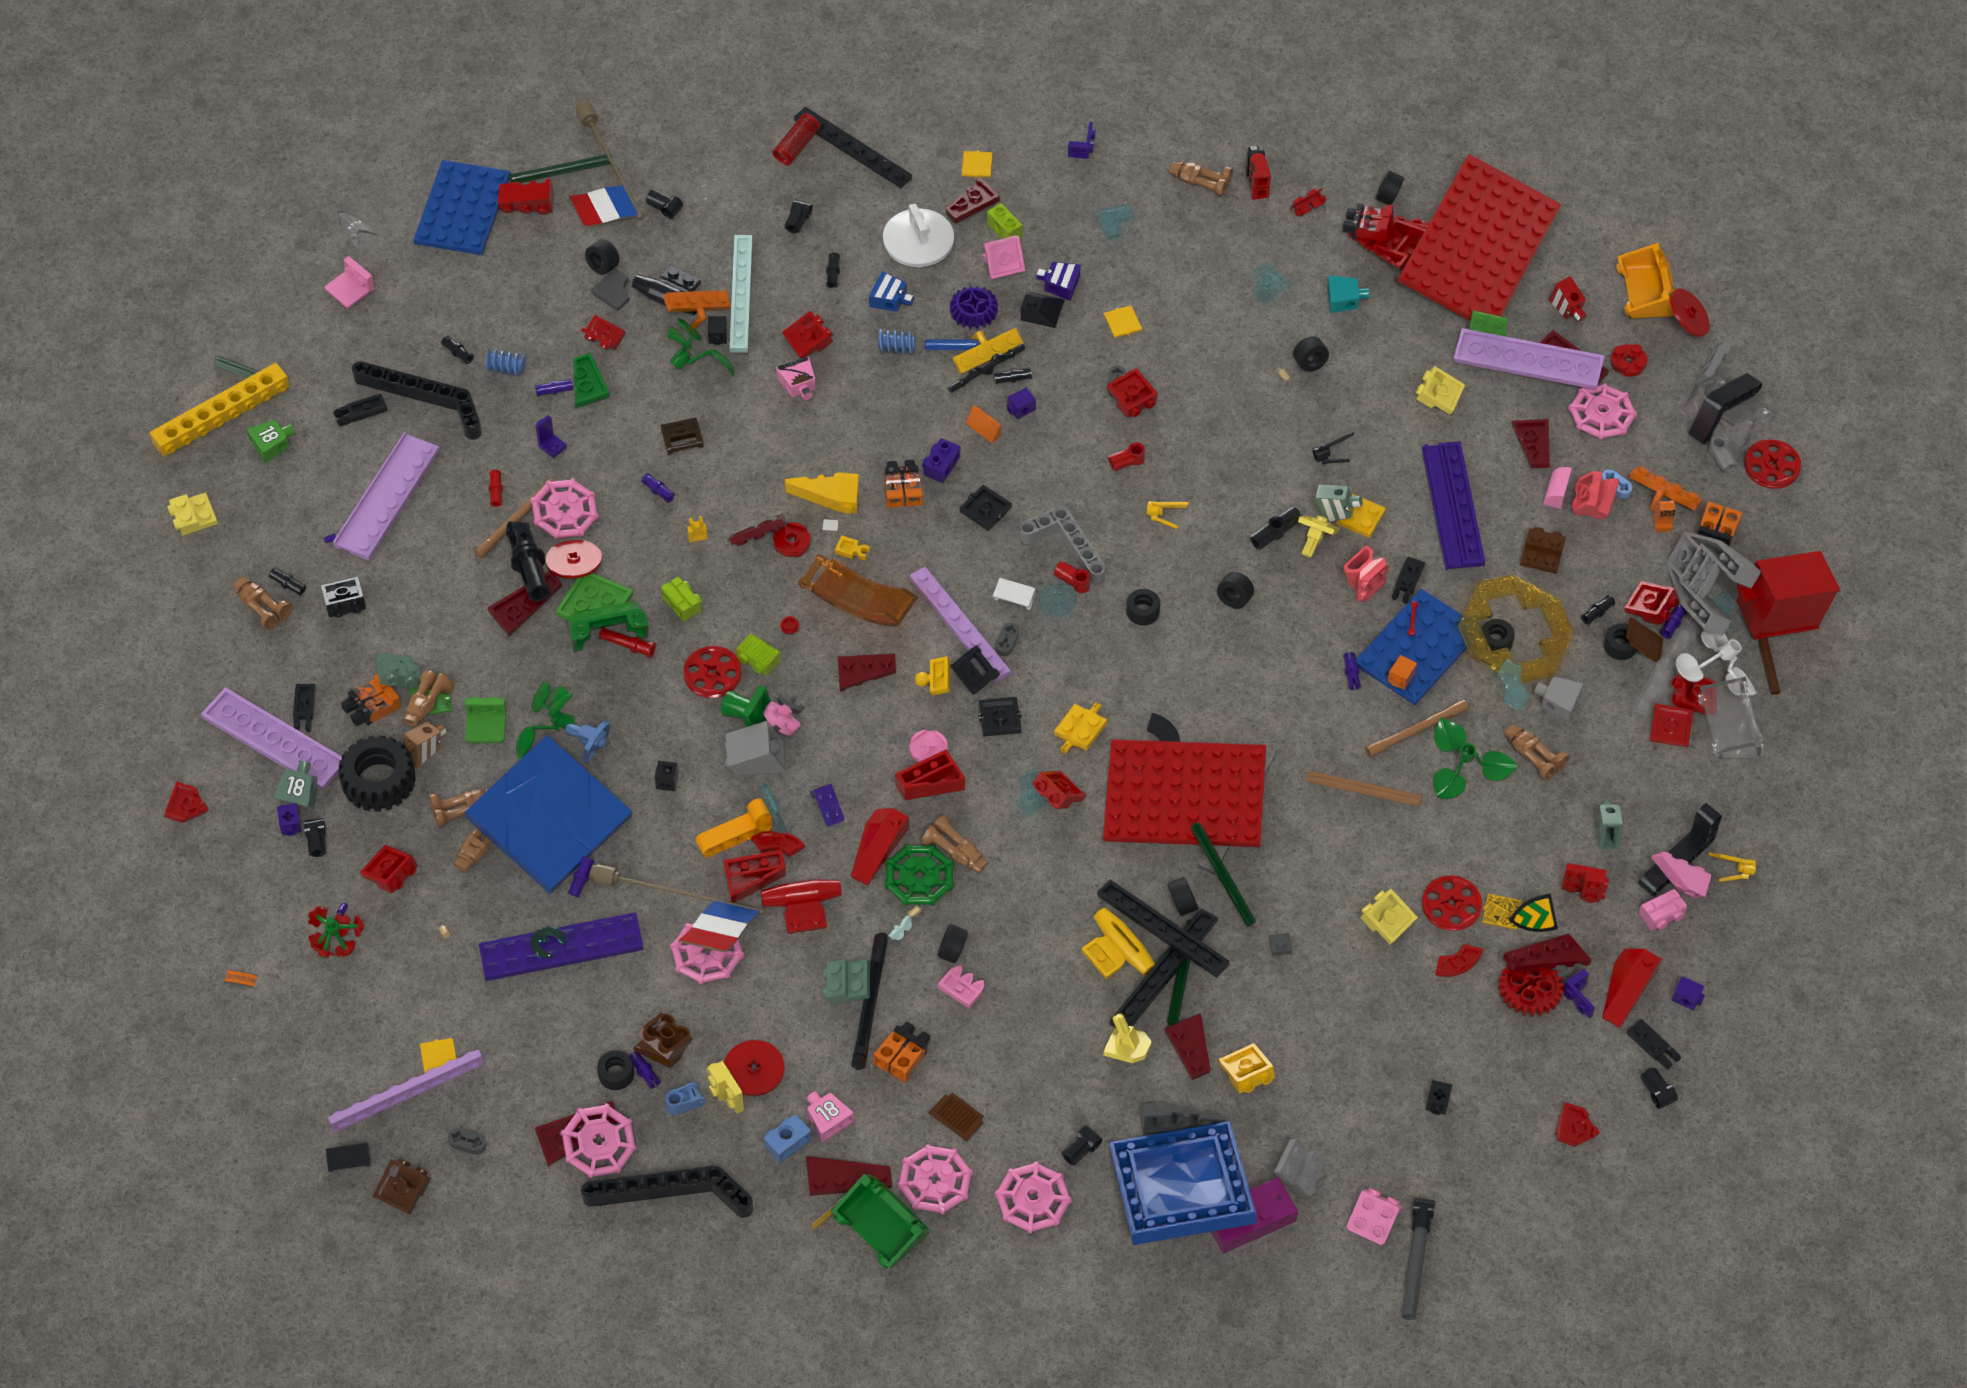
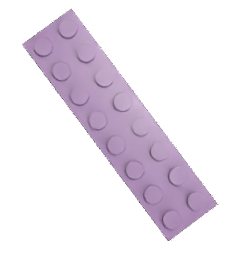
(1529, 358)
(271, 736)

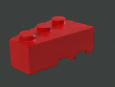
(752, 873)

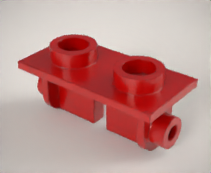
(1313, 197)

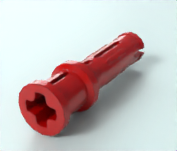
(634, 644)

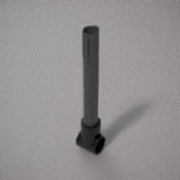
(1423, 1212)

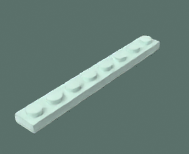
(741, 294)

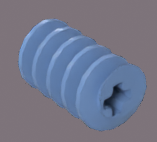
(897, 342)
(505, 363)

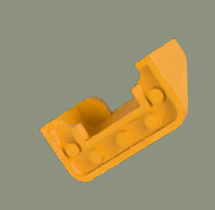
(1647, 282)

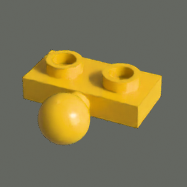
(938, 677)

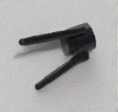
(1323, 452)

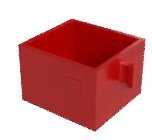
(1788, 595)

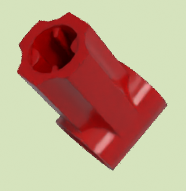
(1132, 456)
(1077, 578)

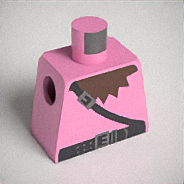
(797, 377)

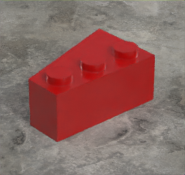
(526, 198)
(930, 777)

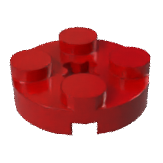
(1634, 352)
(796, 548)

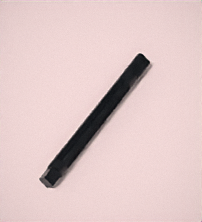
(869, 1004)

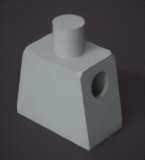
(1560, 696)

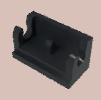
(348, 1157)

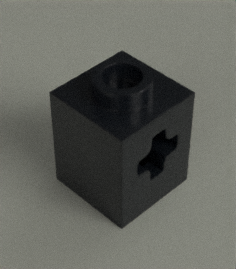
(717, 330)
(666, 780)
(1441, 1091)

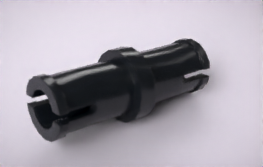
(833, 270)
(457, 349)
(1013, 375)
(287, 581)
(1598, 609)

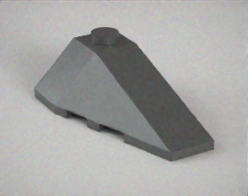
(1167, 1117)

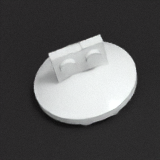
(918, 237)

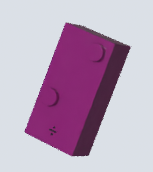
(1273, 1211)

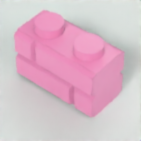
(1663, 909)

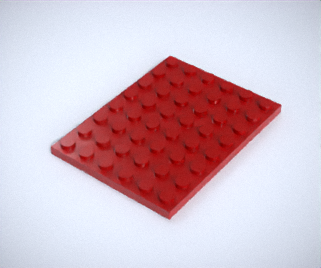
(1169, 786)

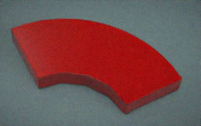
(774, 841)
(1459, 962)

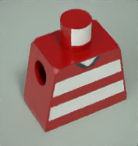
(1568, 299)

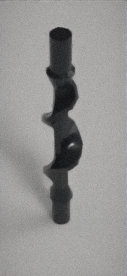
(988, 369)

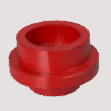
(789, 625)

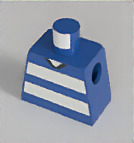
(889, 293)

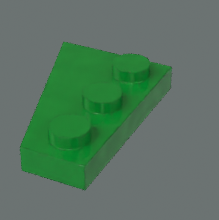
(588, 381)

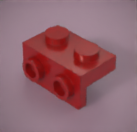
(603, 332)

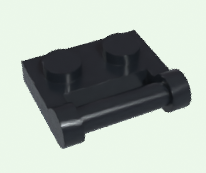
(969, 673)

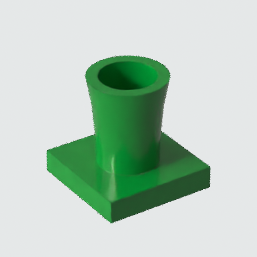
(744, 708)

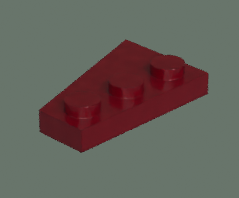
(862, 668)

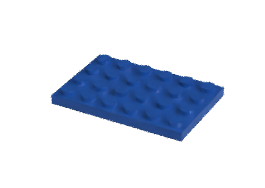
(461, 207)
(1433, 646)

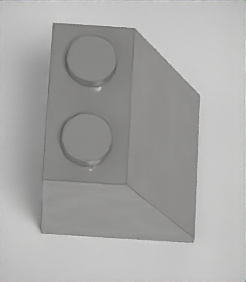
(755, 750)

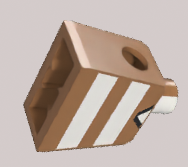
(423, 741)

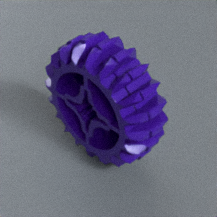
(964, 312)

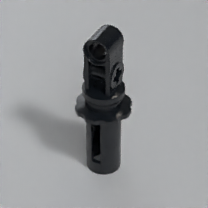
(528, 560)

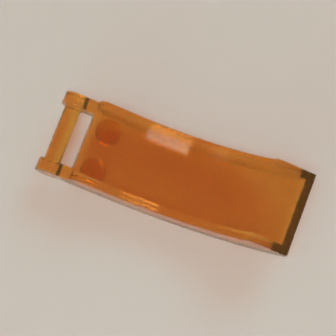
(858, 594)

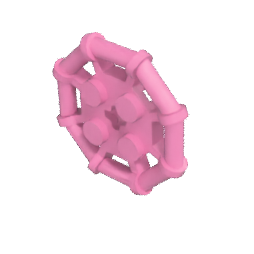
(1600, 419)
(564, 499)
(703, 961)
(598, 1152)
(929, 1169)
(1037, 1207)

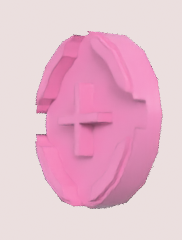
(926, 744)

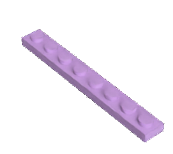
(956, 619)
(402, 1092)

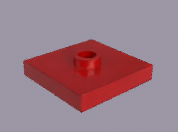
(1671, 725)

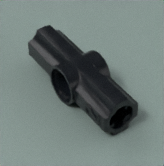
(1270, 533)

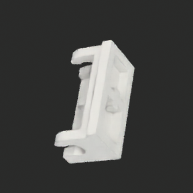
(1015, 593)

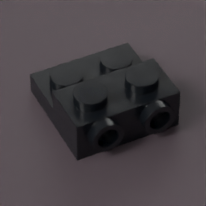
(343, 597)

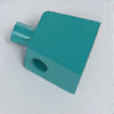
(1344, 293)

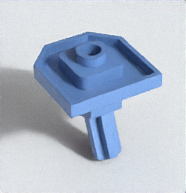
(591, 737)

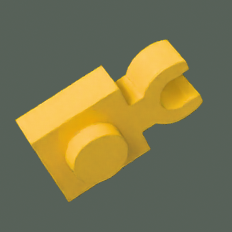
(697, 530)
(849, 547)

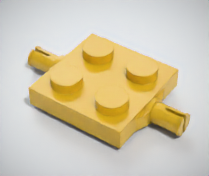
(1080, 727)

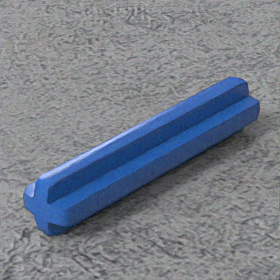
(950, 344)

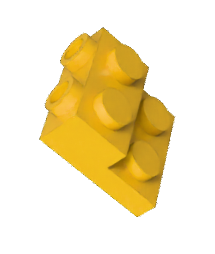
(1247, 1068)

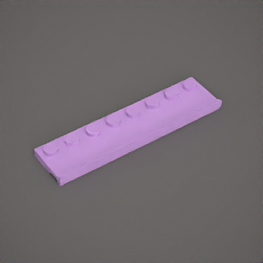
(386, 496)

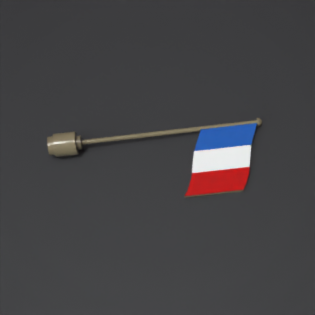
(606, 203)
(714, 929)

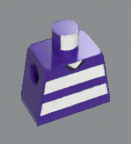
(1060, 279)

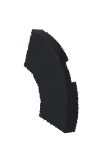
(1163, 729)

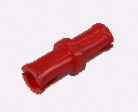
(495, 488)

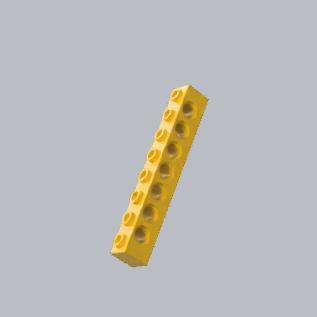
(219, 409)

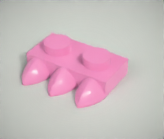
(960, 987)

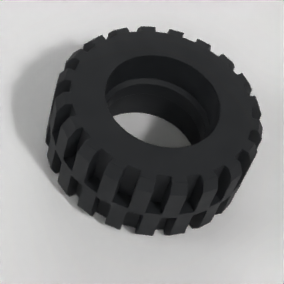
(377, 794)

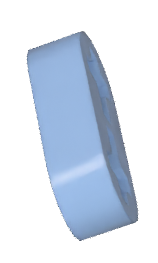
(1623, 483)

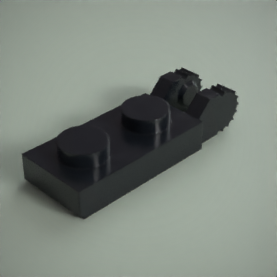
(360, 409)
(1408, 578)
(304, 705)
(1653, 1043)

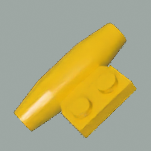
(1116, 947)

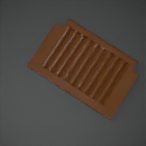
(1644, 640)
(957, 1116)

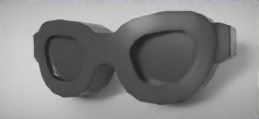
(796, 709)

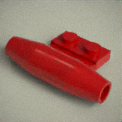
(802, 902)

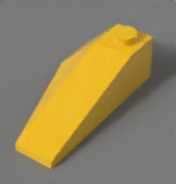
(834, 492)

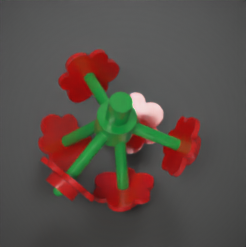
(333, 927)

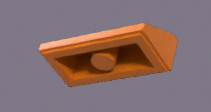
(984, 424)

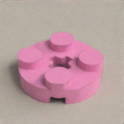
(781, 717)

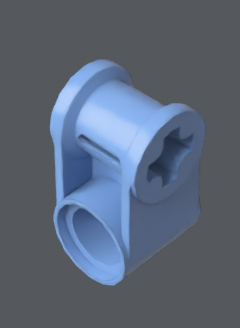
(687, 1096)

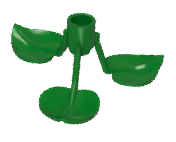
(683, 356)
(558, 718)
(1452, 736)

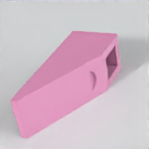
(1685, 878)

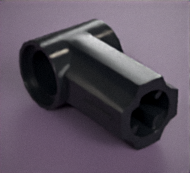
(668, 205)
(798, 214)
(315, 836)
(1661, 1093)
(1084, 1142)

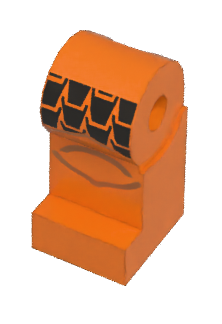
(1664, 516)

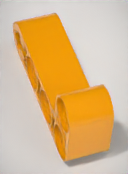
(736, 830)

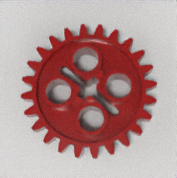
(1531, 987)

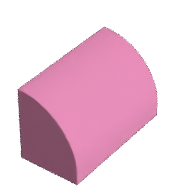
(1557, 487)

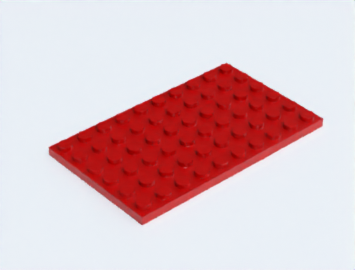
(1479, 241)

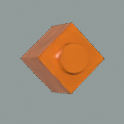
(1402, 672)

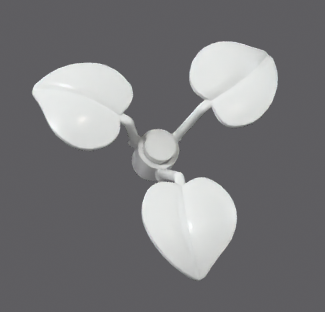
(1690, 670)

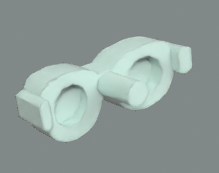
(898, 931)

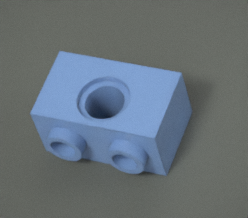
(783, 1148)

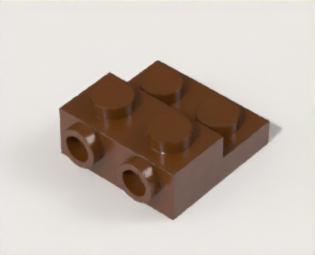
(1543, 550)
(402, 1185)

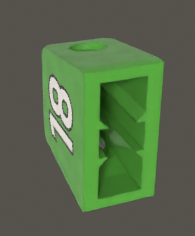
(270, 439)

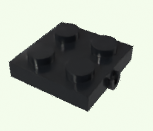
(985, 507)
(1000, 716)

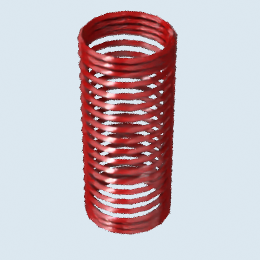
(806, 124)

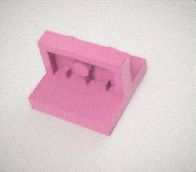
(1003, 257)

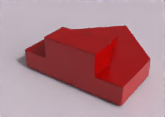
(184, 803)
(1575, 1126)

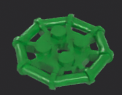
(913, 866)

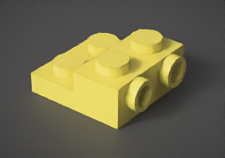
(1439, 390)
(191, 513)
(1388, 915)
(724, 1086)

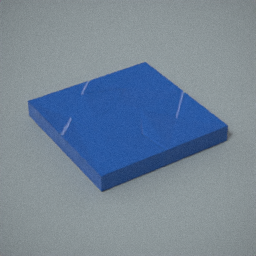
(548, 814)
(1182, 1183)

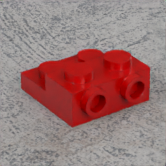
(808, 335)
(1132, 393)
(1652, 602)
(1686, 693)
(1058, 789)
(389, 868)
(1587, 880)

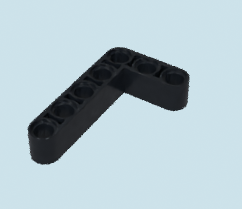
(1721, 401)
(1691, 846)

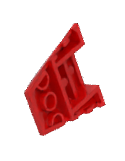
(1401, 242)

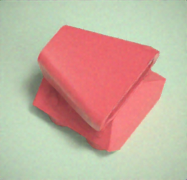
(1594, 495)
(1364, 574)

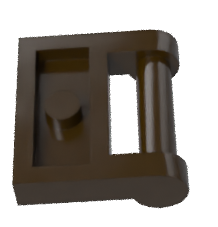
(679, 431)

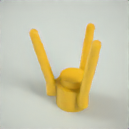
(1155, 509)
(1745, 866)

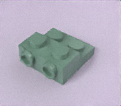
(397, 670)
(847, 981)

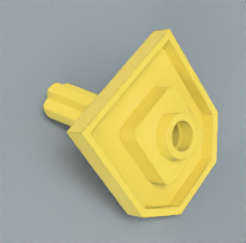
(1318, 527)
(1126, 1042)

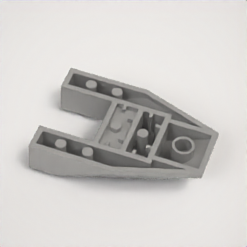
(1694, 570)

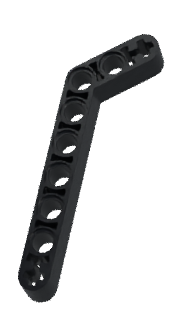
(422, 390)
(665, 1190)

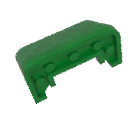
(582, 622)
(881, 1220)

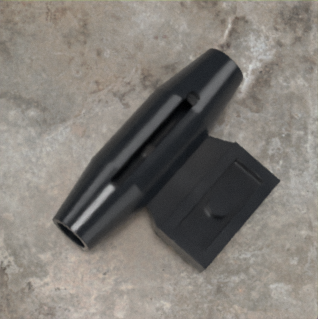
(671, 281)

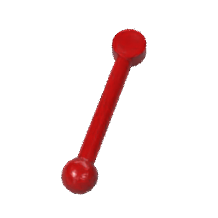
(1411, 632)

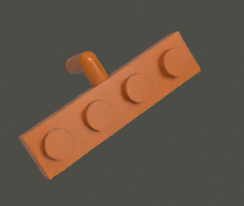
(697, 301)
(1665, 488)

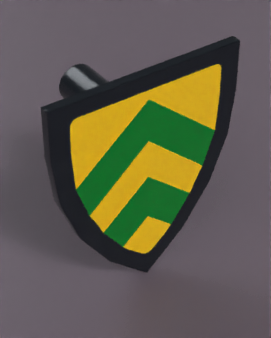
(1536, 915)

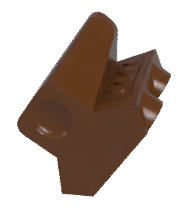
(663, 1040)

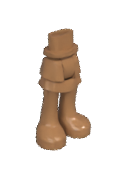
(1193, 175)
(254, 595)
(421, 705)
(1526, 745)
(439, 805)
(471, 850)
(964, 852)

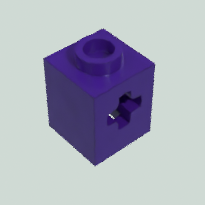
(1021, 403)
(289, 819)
(1688, 993)

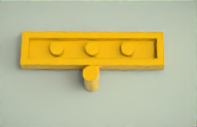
(986, 349)

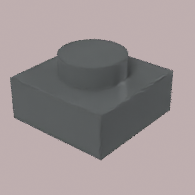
(1280, 944)

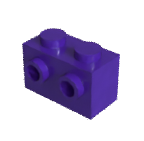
(941, 460)

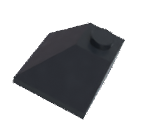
(1041, 309)

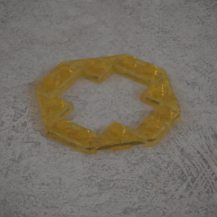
(1530, 597)

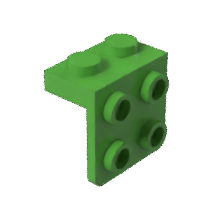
(485, 720)

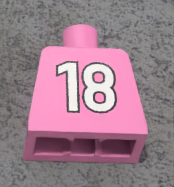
(828, 1115)

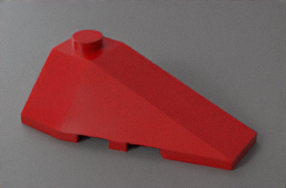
(878, 841)
(1628, 981)

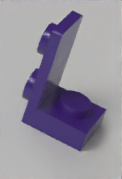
(1082, 149)
(547, 440)
(828, 804)
(1572, 992)

